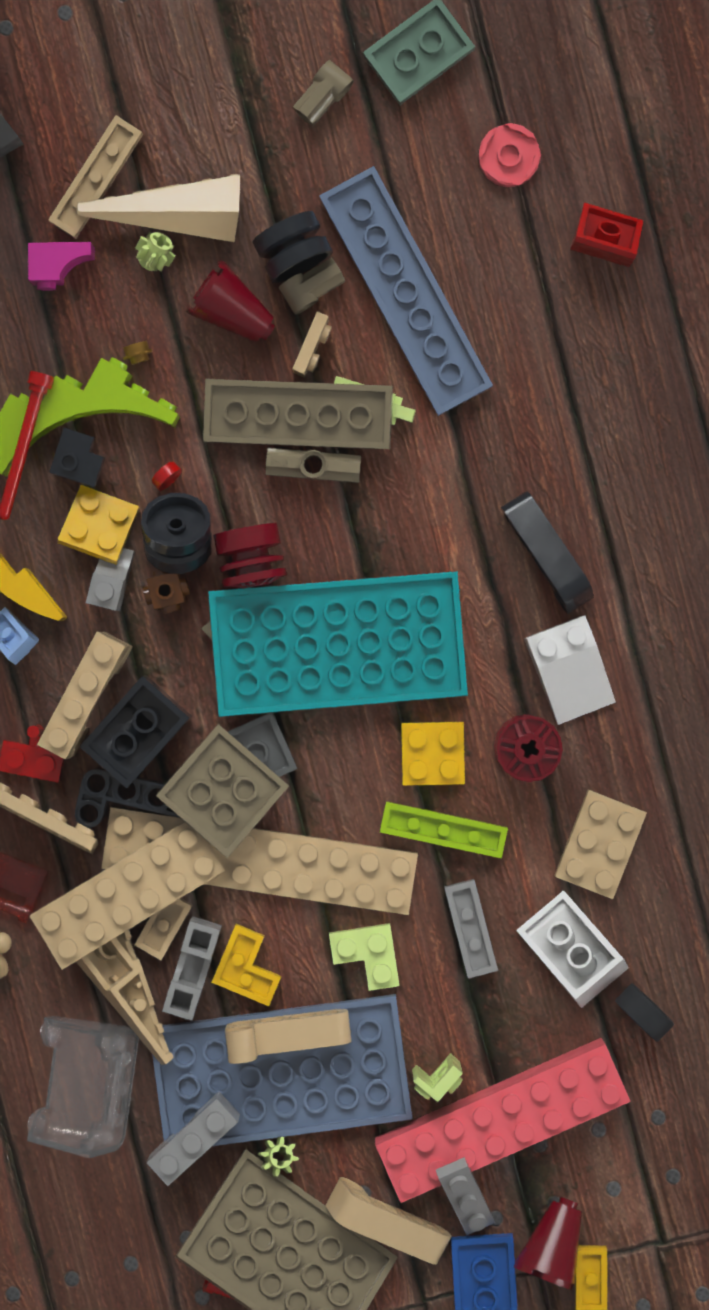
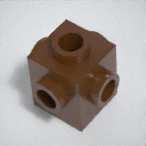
(172, 602)

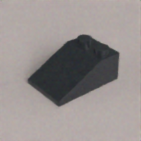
(135, 731)

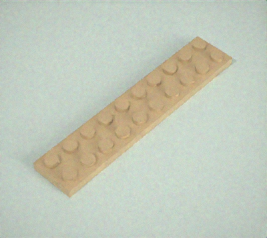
(286, 863)

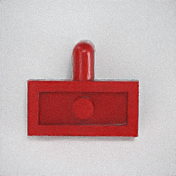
(30, 758)

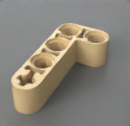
(286, 1033)
(386, 1223)

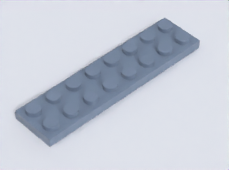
(405, 291)

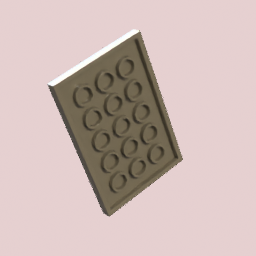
(281, 1247)

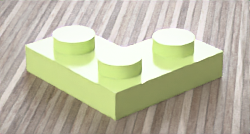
(373, 946)

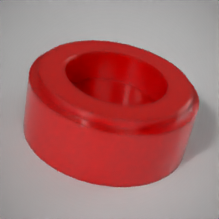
(166, 475)

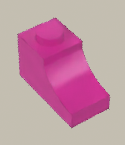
(53, 260)

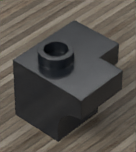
(75, 459)

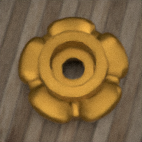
(137, 352)

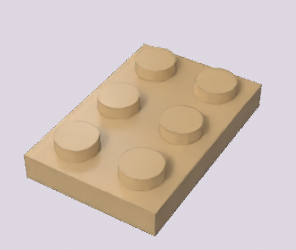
(600, 844)

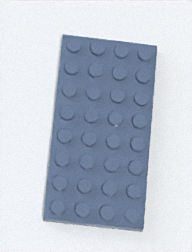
(292, 1089)

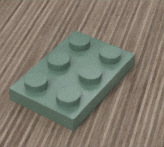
(418, 51)

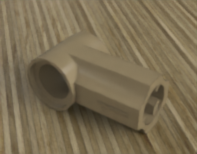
(328, 86)
(305, 289)

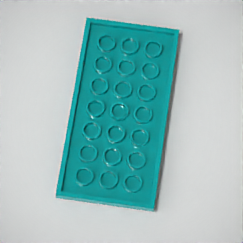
(337, 643)

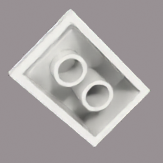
(570, 669)
(573, 949)

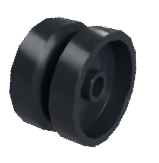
(292, 246)
(176, 533)

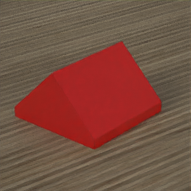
(607, 235)

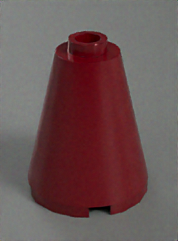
(231, 305)
(554, 1245)

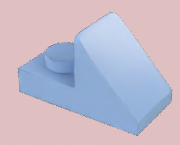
(15, 637)

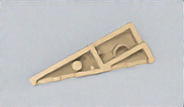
(194, 208)
(124, 985)

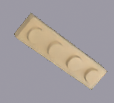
(96, 174)

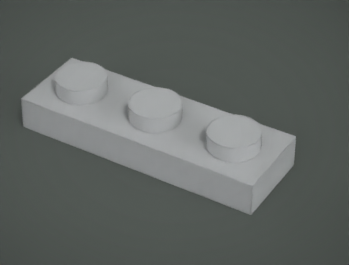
(471, 928)
(465, 1196)

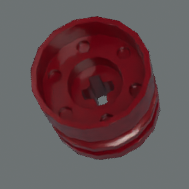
(250, 555)
(521, 730)

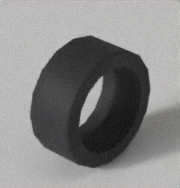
(644, 1012)

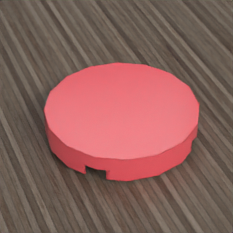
(509, 155)

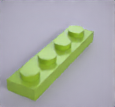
(443, 829)

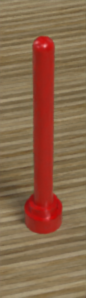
(38, 386)

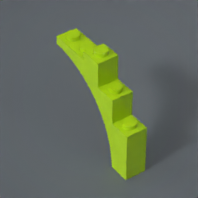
(66, 402)

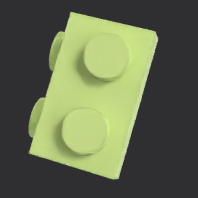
(443, 1079)

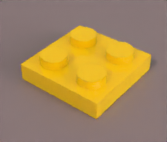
(98, 524)
(433, 753)

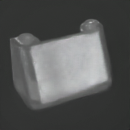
(86, 1086)

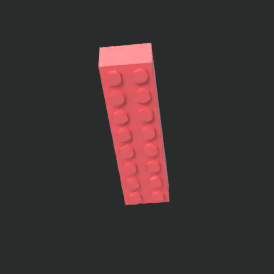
(503, 1118)

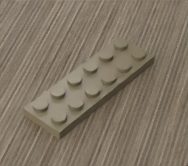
(298, 413)

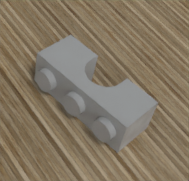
(192, 968)
(194, 1139)

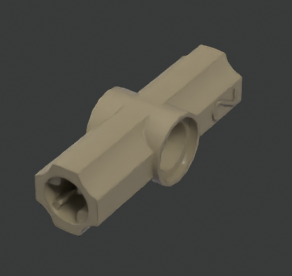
(334, 466)

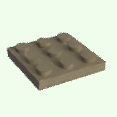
(222, 790)

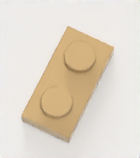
(317, 333)
(163, 928)

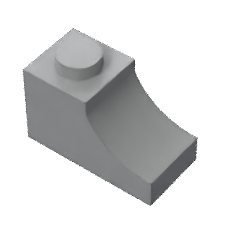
(110, 582)

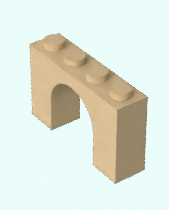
(69, 721)

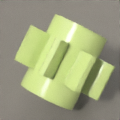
(155, 251)
(285, 1150)

